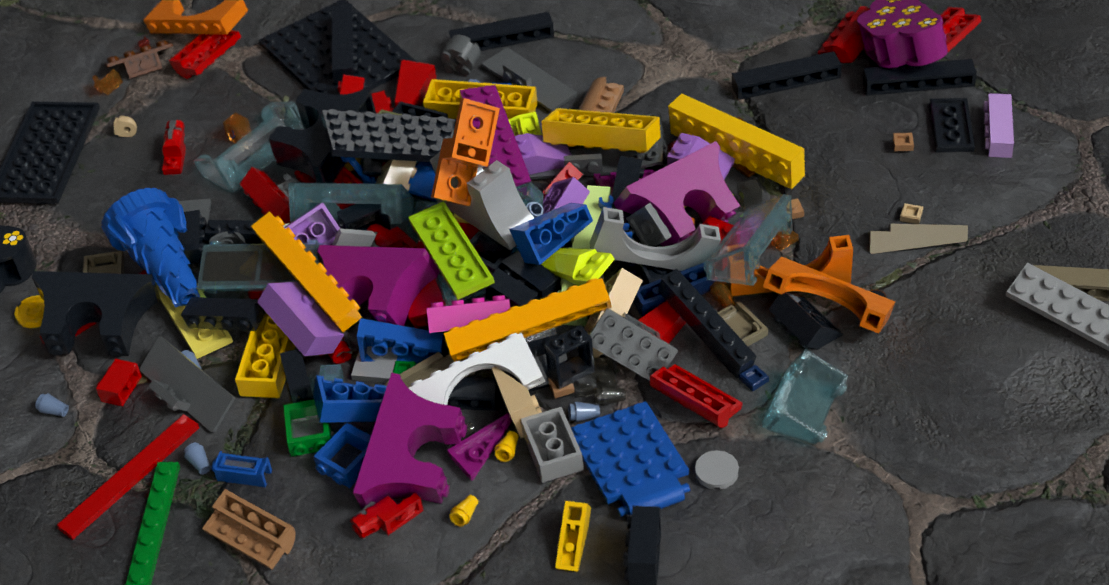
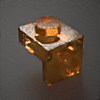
(108, 83)

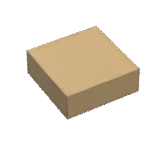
(911, 213)

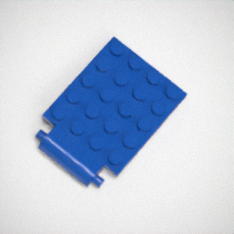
(632, 459)

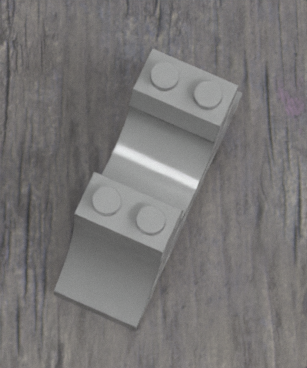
(493, 204)

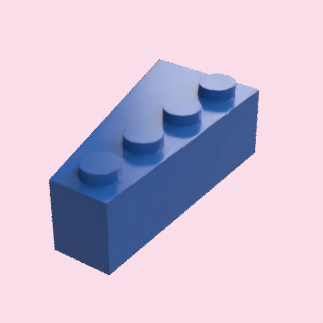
(549, 232)
(406, 342)
(346, 401)

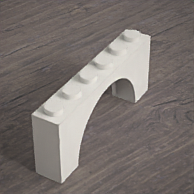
(509, 356)

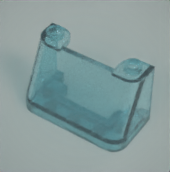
(805, 398)

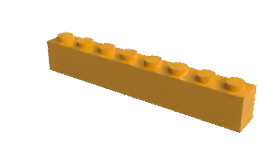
(307, 272)
(529, 318)

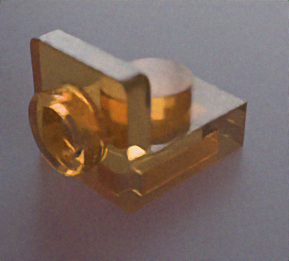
(782, 241)

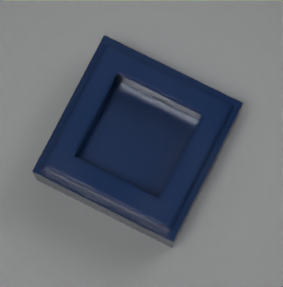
(754, 377)

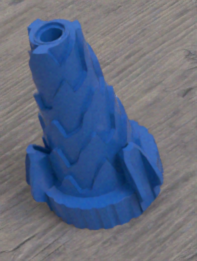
(147, 228)

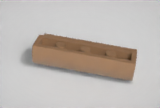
(602, 96)
(250, 529)

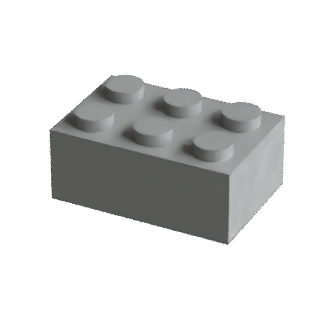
(552, 444)

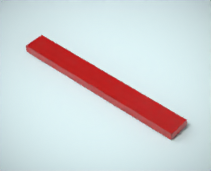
(127, 477)

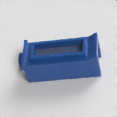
(241, 469)

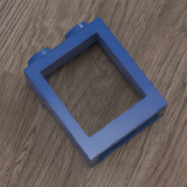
(340, 475)

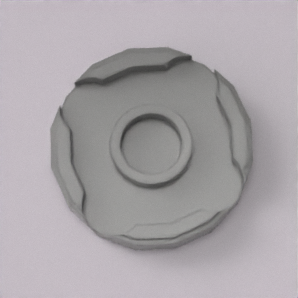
(716, 469)

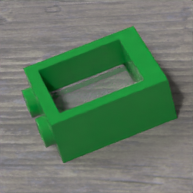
(304, 429)

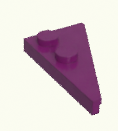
(475, 450)

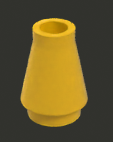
(506, 447)
(462, 513)

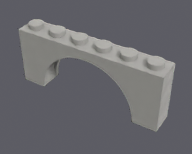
(612, 239)

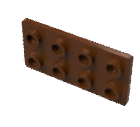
(142, 61)

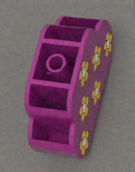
(902, 33)

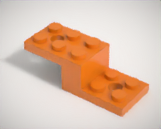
(465, 151)

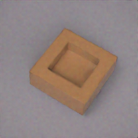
(903, 142)
(797, 210)
(569, 389)

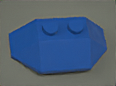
(423, 181)

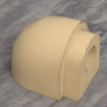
(125, 126)

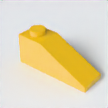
(572, 535)

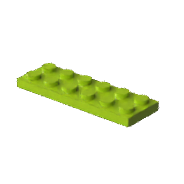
(451, 250)

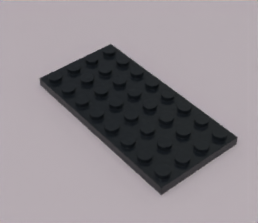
(385, 135)
(45, 151)

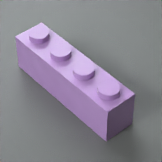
(999, 125)

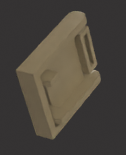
(115, 257)
(744, 323)

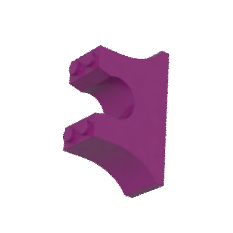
(687, 182)
(381, 274)
(399, 430)

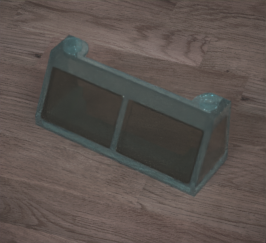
(244, 267)

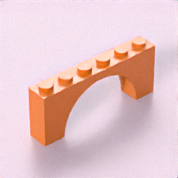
(167, 18)
(833, 261)
(867, 306)

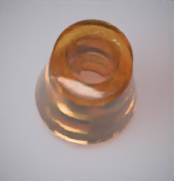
(722, 293)

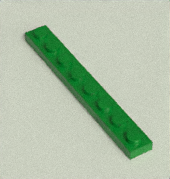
(153, 524)

